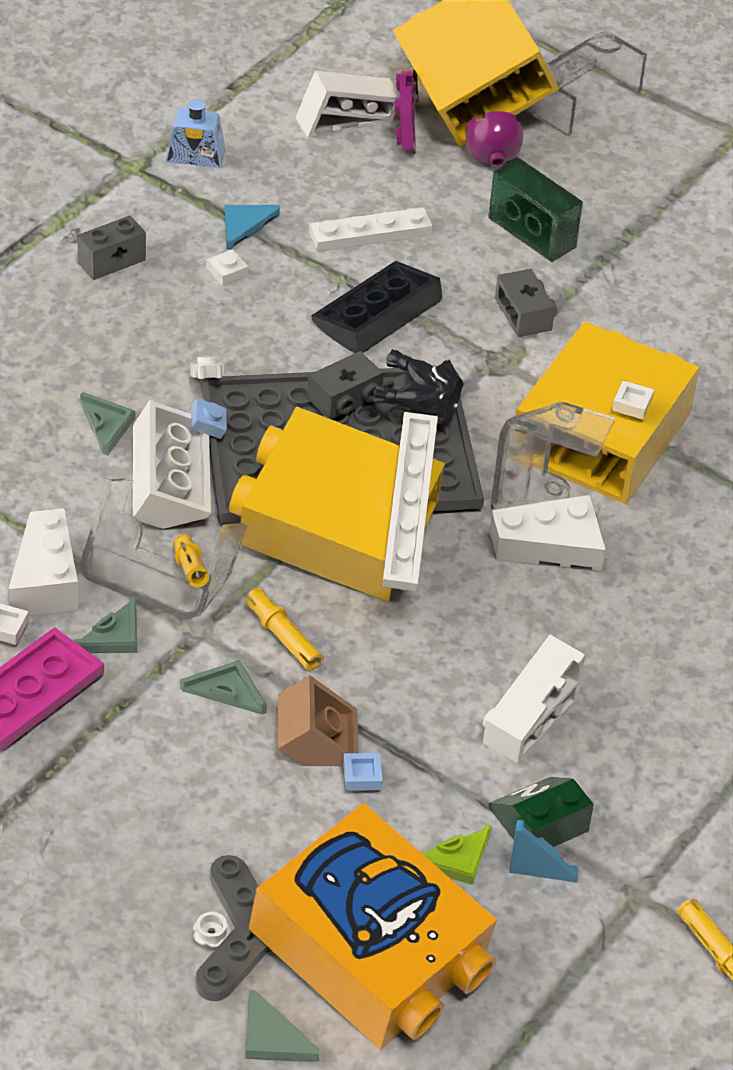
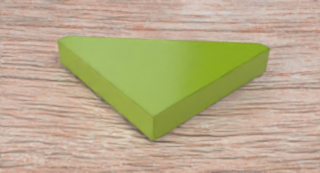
(461, 855)

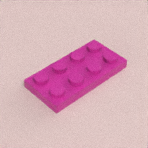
(42, 681)

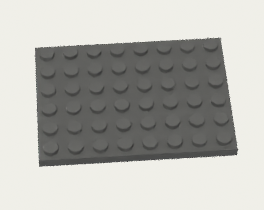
(270, 399)

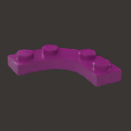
(405, 108)

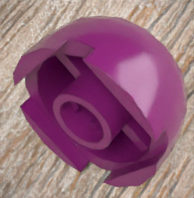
(494, 138)

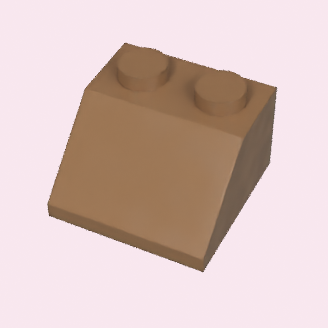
(316, 724)

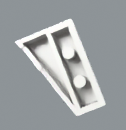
(345, 101)
(549, 532)
(45, 566)
(535, 700)

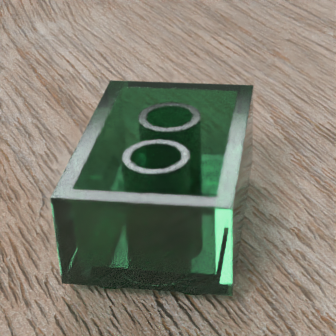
(535, 209)

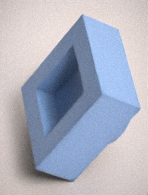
(208, 418)
(362, 771)

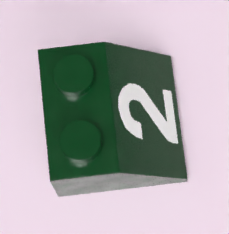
(550, 810)

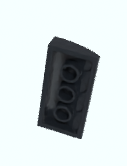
(378, 306)

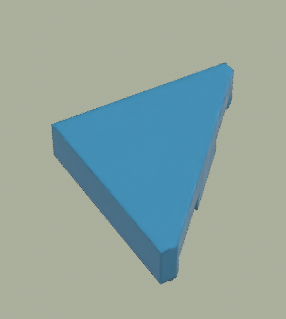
(246, 220)
(538, 858)

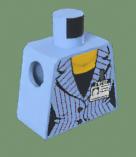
(197, 137)

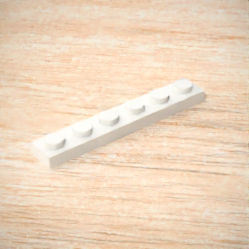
(410, 502)

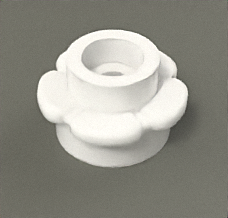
(211, 923)

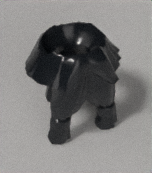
(424, 388)

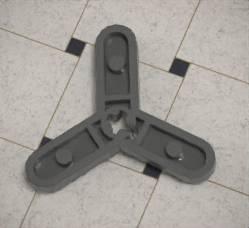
(237, 953)

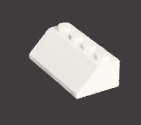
(169, 468)

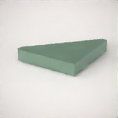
(107, 420)
(114, 632)
(227, 685)
(273, 1035)

